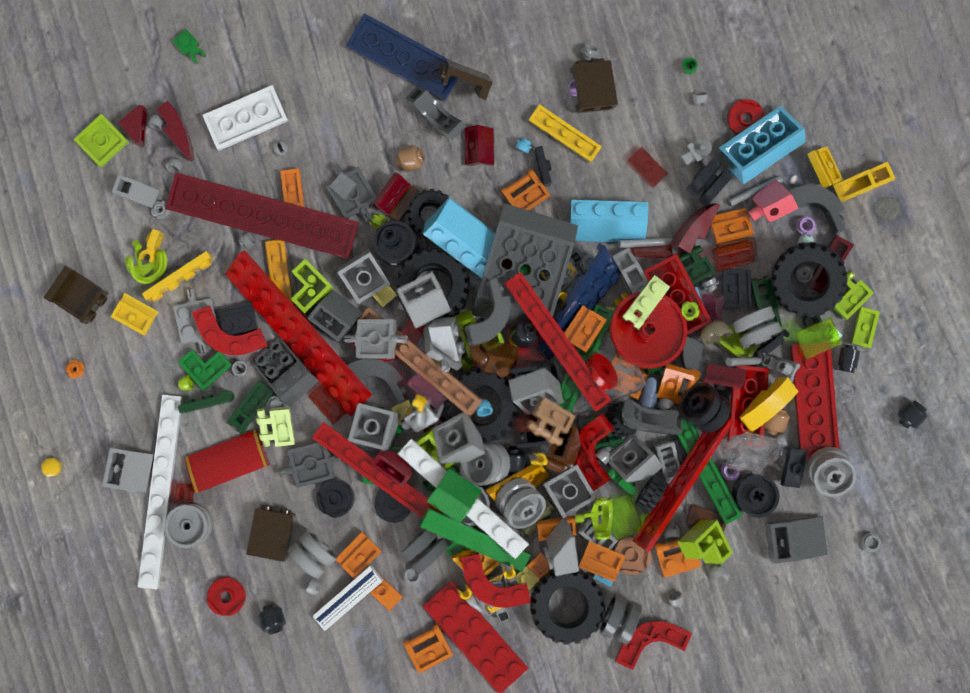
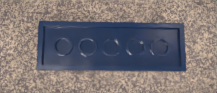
(400, 55)

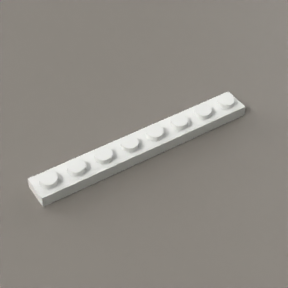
(479, 513)

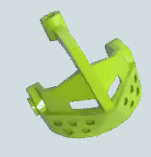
(140, 271)
(603, 530)

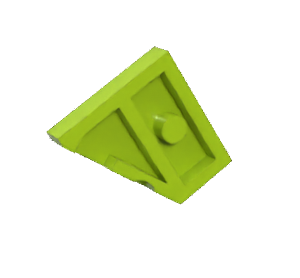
(733, 346)

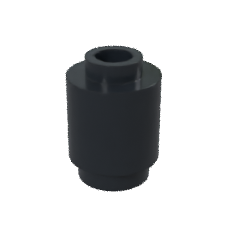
(848, 358)

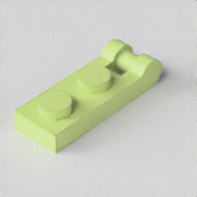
(646, 301)

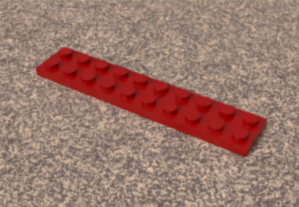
(297, 332)

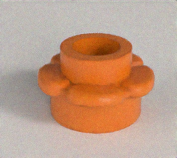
(79, 369)

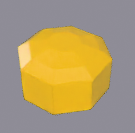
(51, 467)

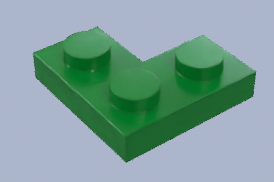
(205, 373)

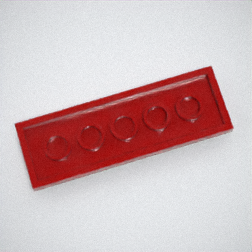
(815, 401)
(475, 637)

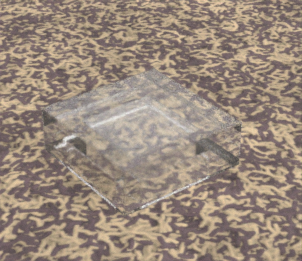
(343, 185)

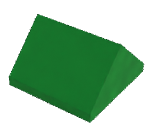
(454, 495)

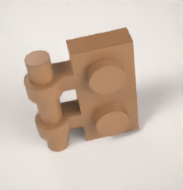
(554, 416)

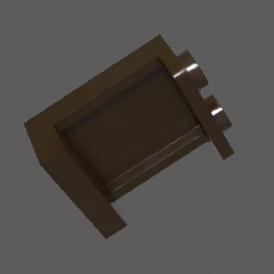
(482, 80)
(594, 85)
(76, 295)
(270, 533)

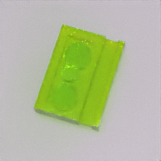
(818, 338)
(624, 517)

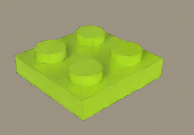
(101, 140)

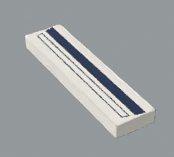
(348, 598)

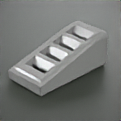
(672, 449)
(586, 525)

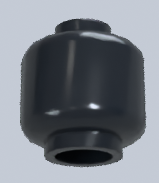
(523, 333)
(912, 414)
(517, 459)
(271, 619)

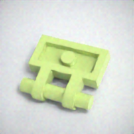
(281, 424)

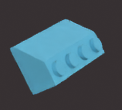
(763, 144)
(609, 220)
(460, 235)

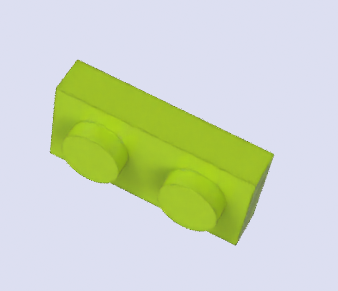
(865, 327)

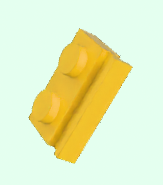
(825, 167)
(134, 314)

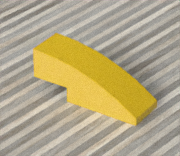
(864, 182)
(768, 403)

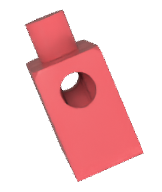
(772, 202)

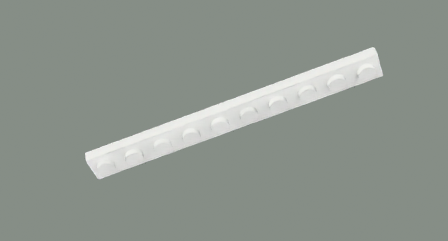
(160, 492)

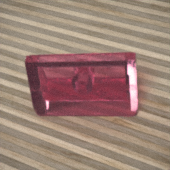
(714, 306)
(427, 390)

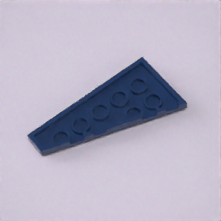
(587, 291)

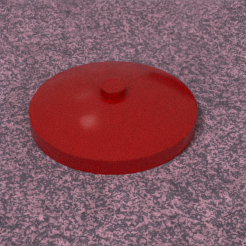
(656, 341)

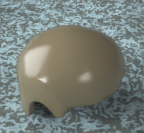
(713, 331)

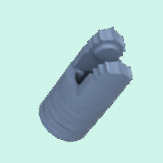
(648, 396)

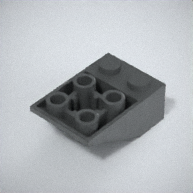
(284, 371)
(796, 539)

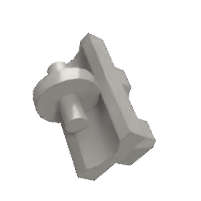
(696, 152)
(780, 367)

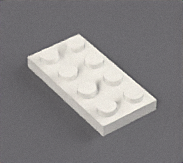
(245, 118)

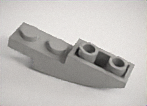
(630, 271)

